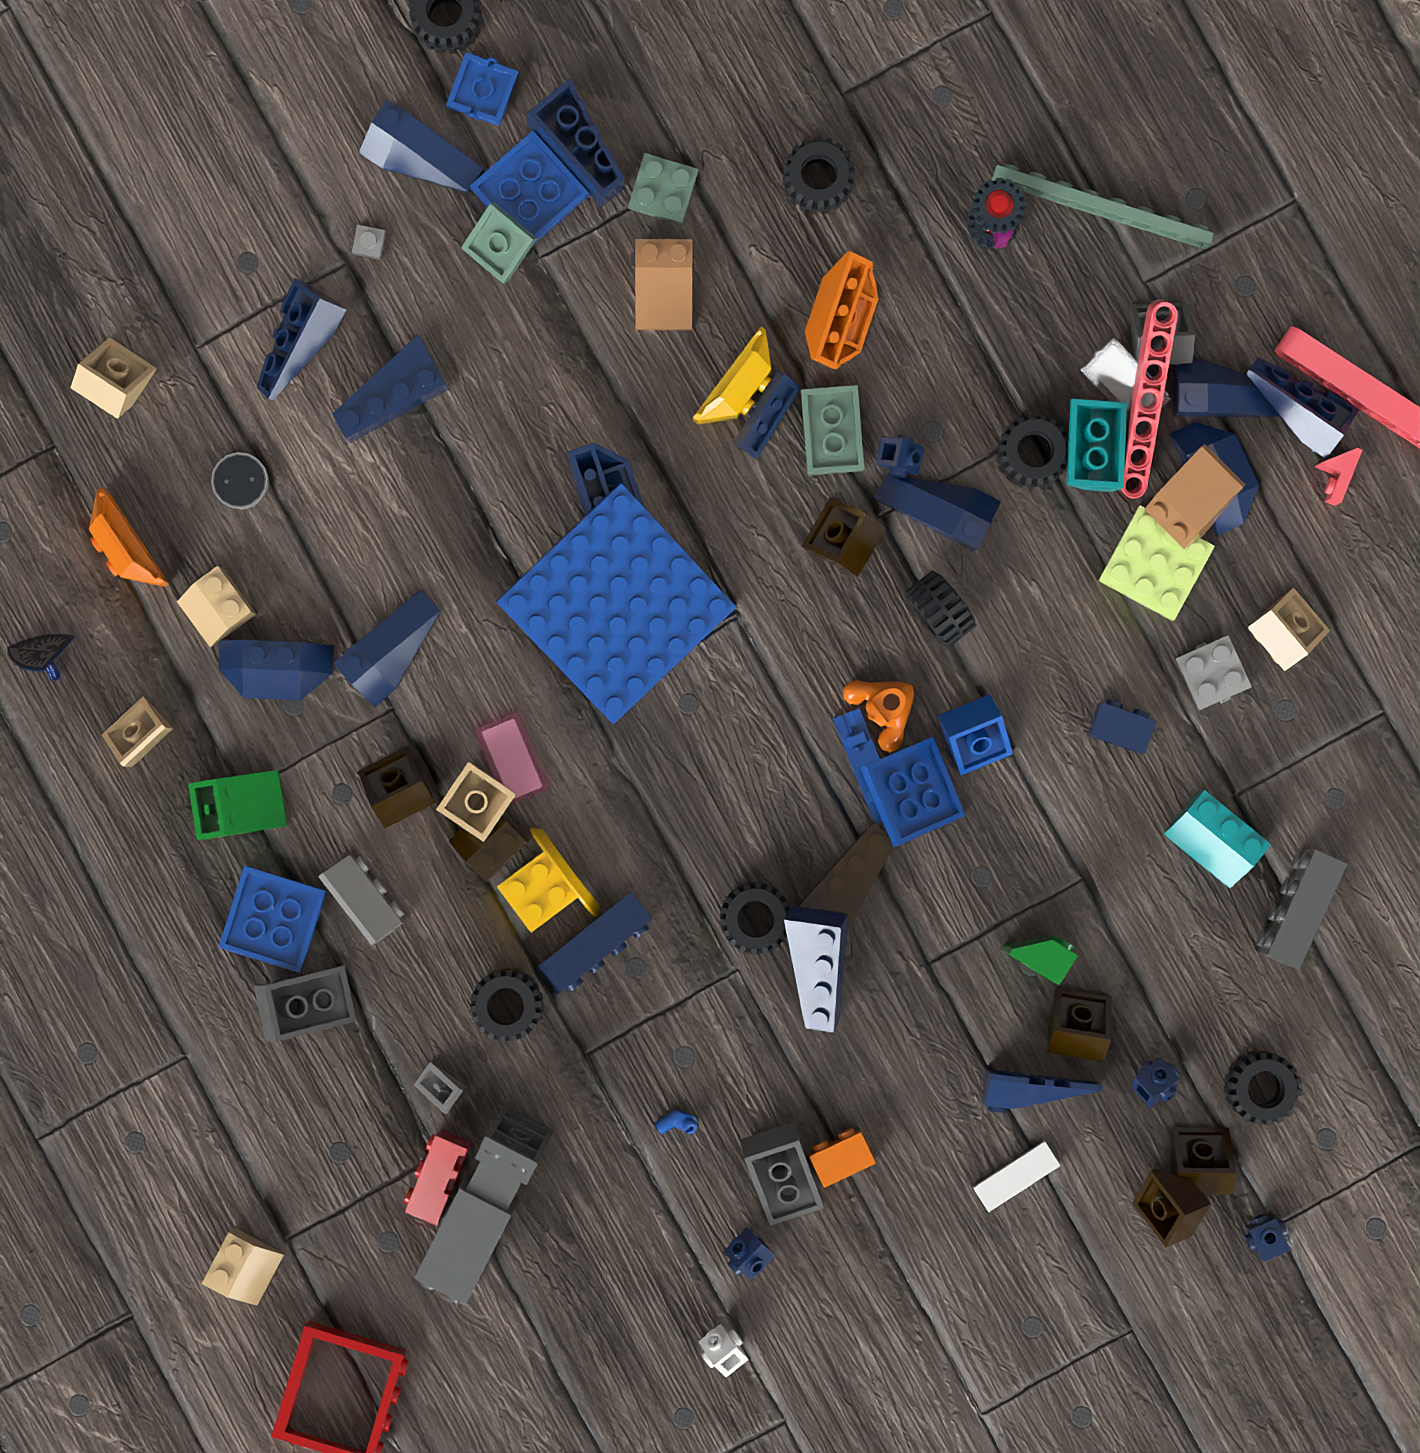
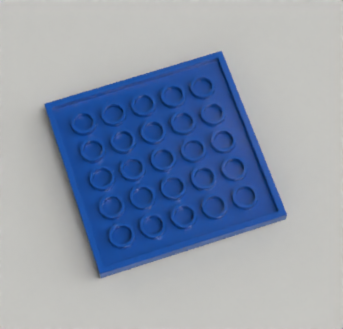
(616, 603)

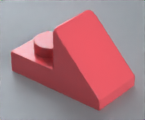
(1343, 469)

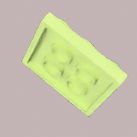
(1154, 566)

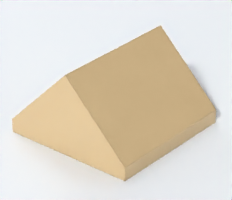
(136, 733)

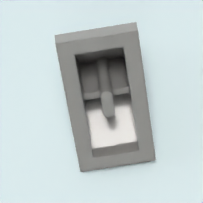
(439, 1087)

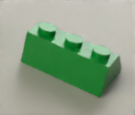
(1044, 955)

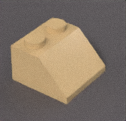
(112, 377)
(216, 606)
(1289, 629)
(476, 801)
(243, 1267)

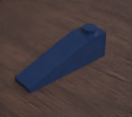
(410, 148)
(945, 508)
(383, 655)

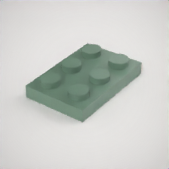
(832, 430)

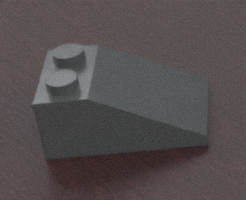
(304, 1003)
(781, 1173)

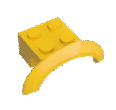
(545, 886)

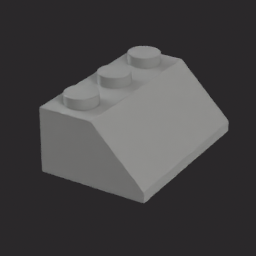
(363, 898)

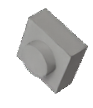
(368, 242)

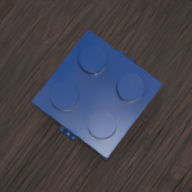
(482, 89)

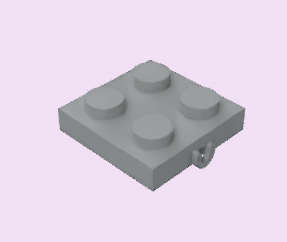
(1213, 672)

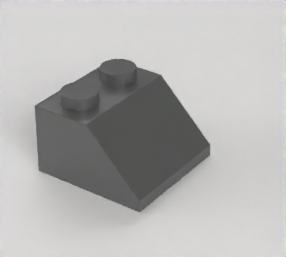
(1184, 334)

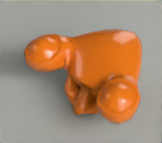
(886, 705)

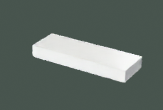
(1016, 1176)

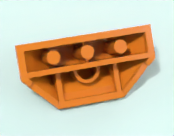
(842, 311)
(121, 543)

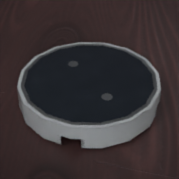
(240, 480)

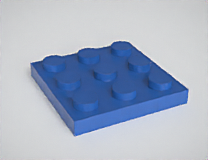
(531, 186)
(913, 791)
(272, 919)

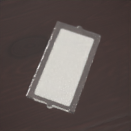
(1114, 375)

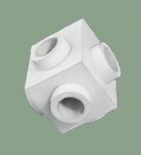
(723, 1350)

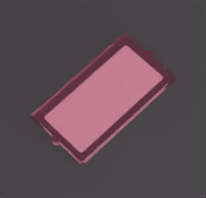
(512, 757)

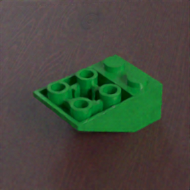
(237, 805)

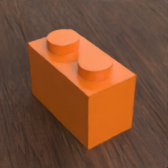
(841, 1157)

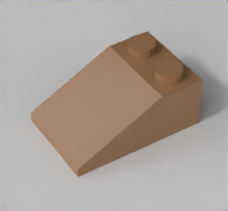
(663, 284)
(1195, 497)

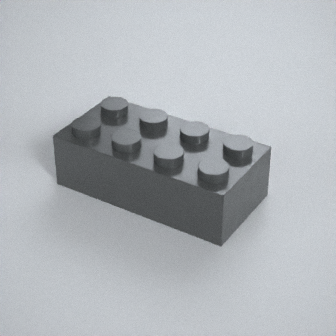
(1300, 907)

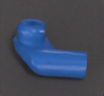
(677, 1119)

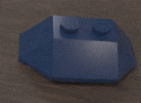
(1229, 451)
(598, 472)
(275, 667)

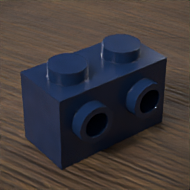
(1121, 727)

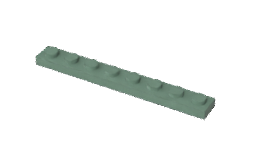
(1112, 209)

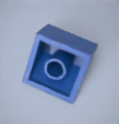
(975, 734)

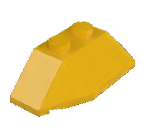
(739, 384)

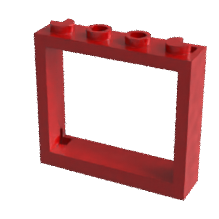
(391, 1393)

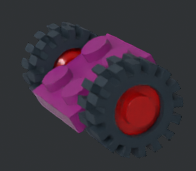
(996, 213)

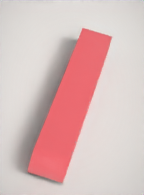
(1351, 383)
(1143, 385)

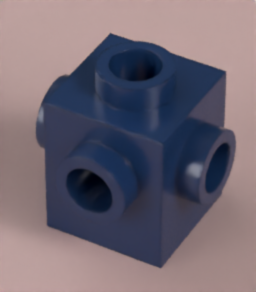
(900, 455)
(1156, 1082)
(1271, 1245)
(748, 1254)

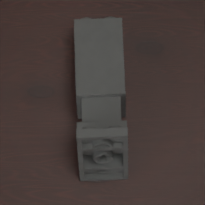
(483, 1205)

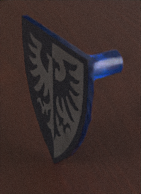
(39, 653)

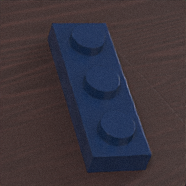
(767, 415)

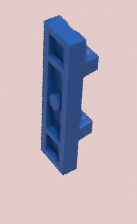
(853, 732)

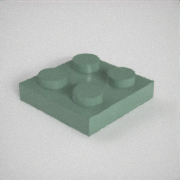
(663, 188)
(499, 242)

